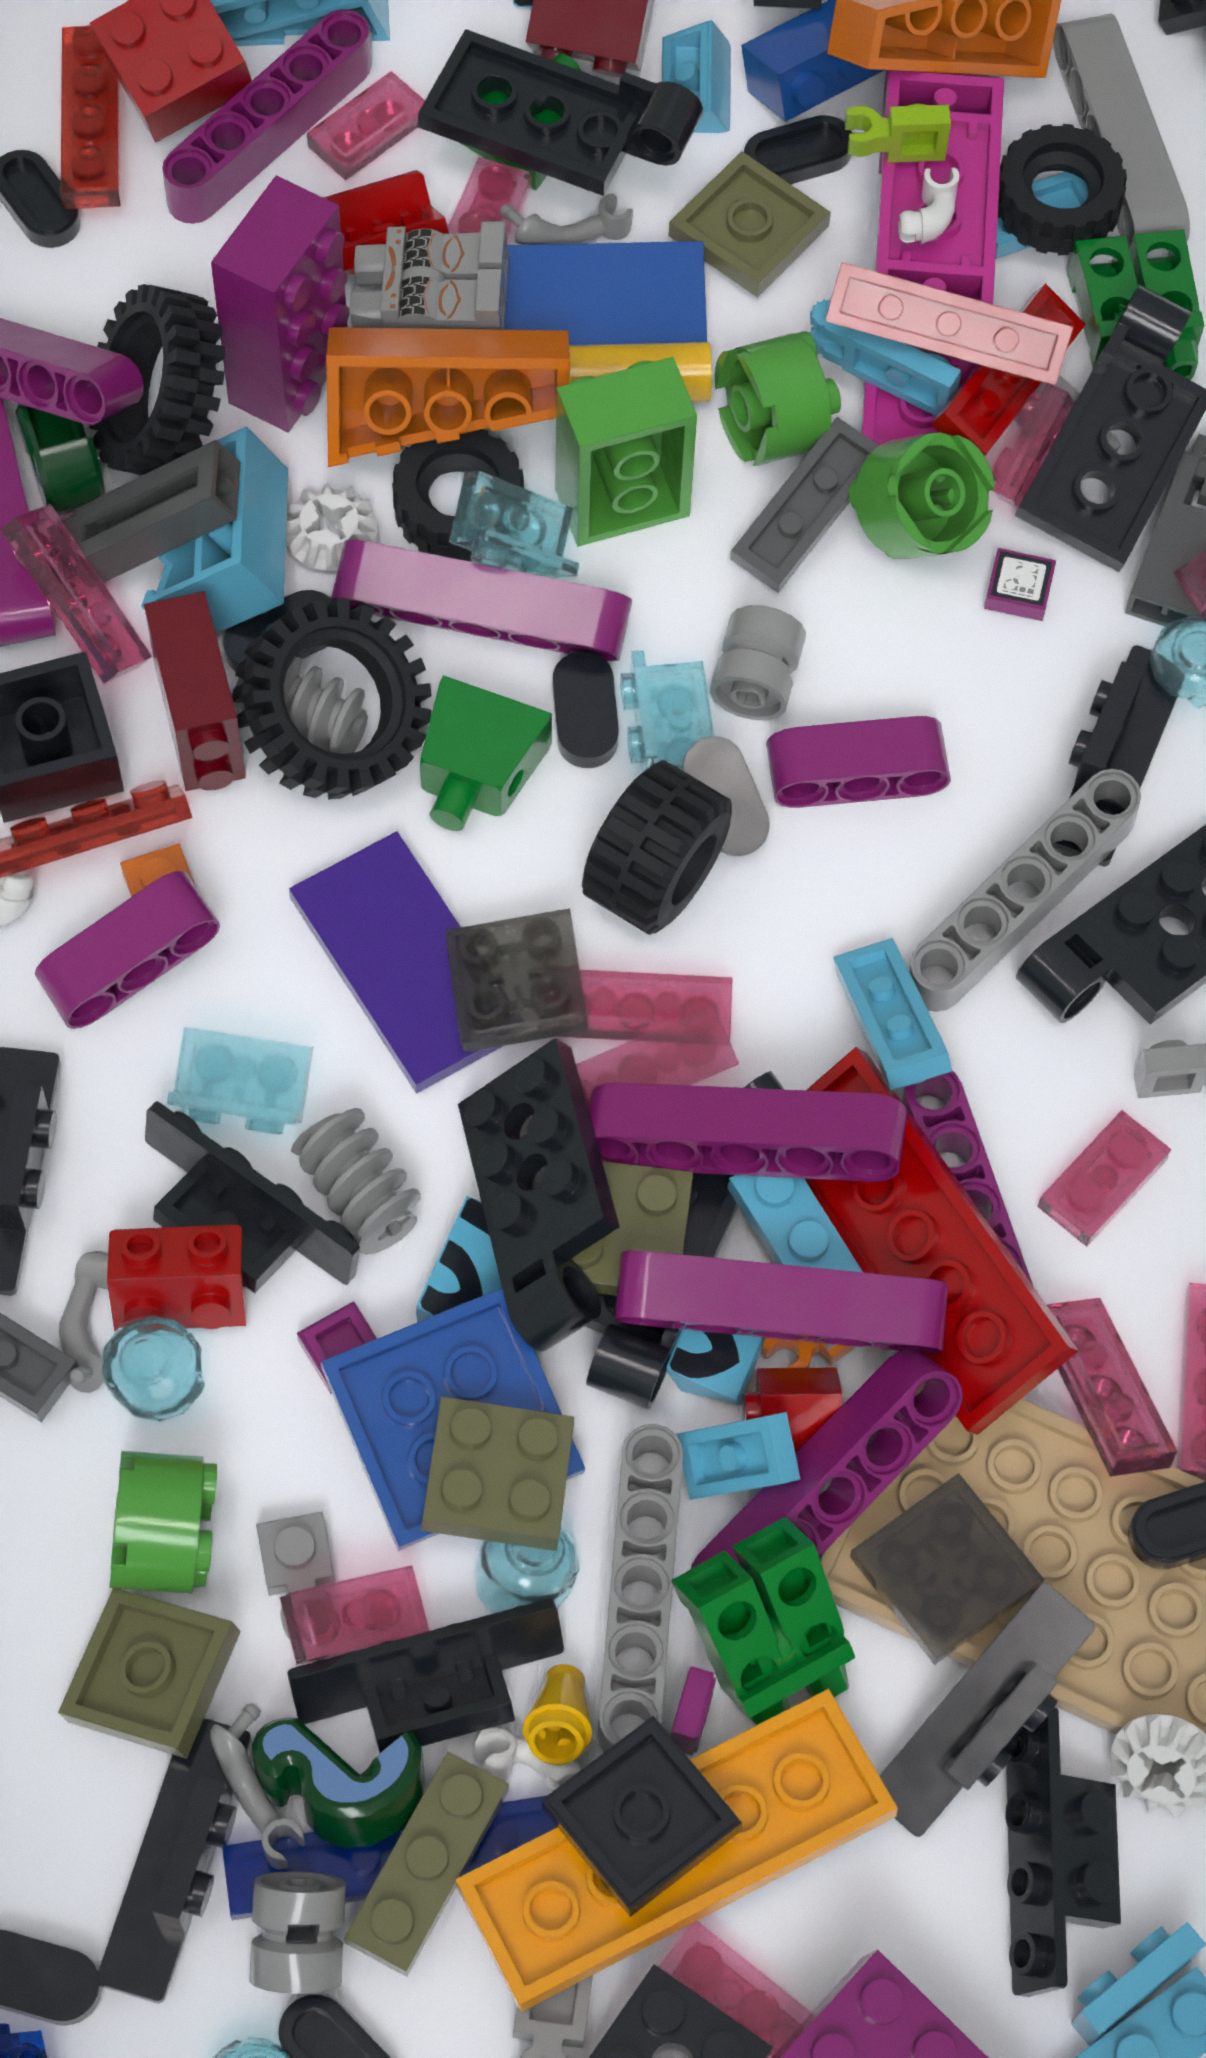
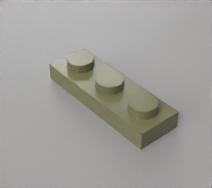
(425, 1863)

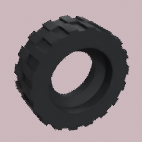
(1068, 151)
(425, 463)

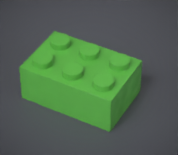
(625, 450)

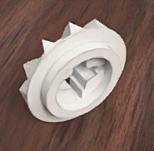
(322, 548)
(1163, 1740)

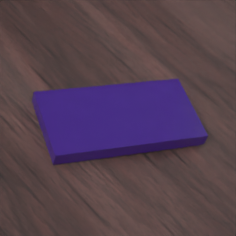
(390, 947)

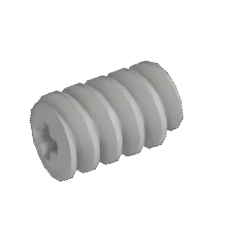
(322, 713)
(356, 1180)

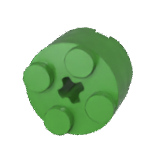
(775, 398)
(923, 495)
(159, 1522)

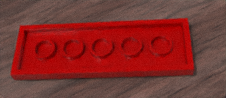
(927, 1227)

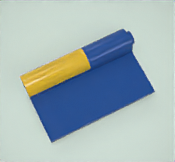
(616, 304)

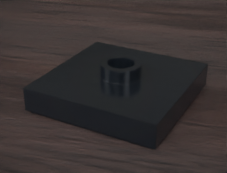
(641, 1815)

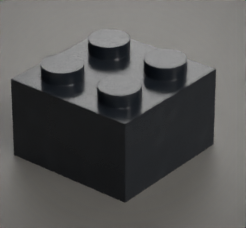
(53, 739)

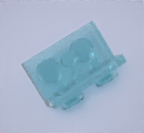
(512, 527)
(668, 709)
(241, 1078)

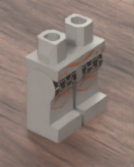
(433, 280)

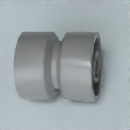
(756, 662)
(297, 1957)

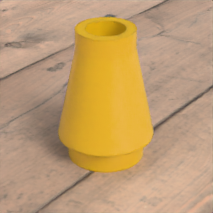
(559, 1718)

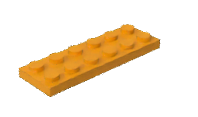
(790, 1781)

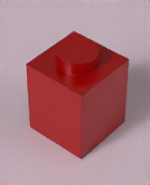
(804, 1393)

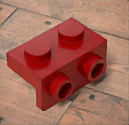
(384, 204)
(178, 1275)

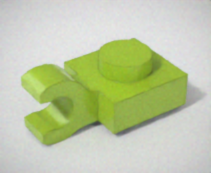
(908, 134)

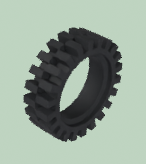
(187, 332)
(385, 661)

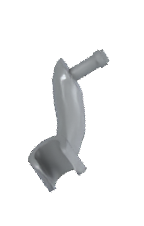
(538, 231)
(73, 1331)
(247, 1788)

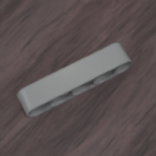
(1115, 107)
(1032, 863)
(644, 1561)

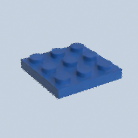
(394, 1392)

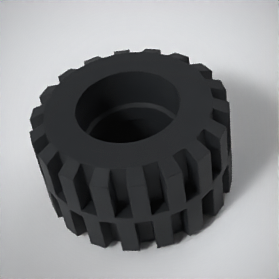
(656, 847)

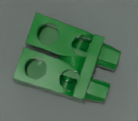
(1108, 287)
(768, 1621)

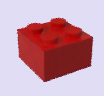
(171, 60)

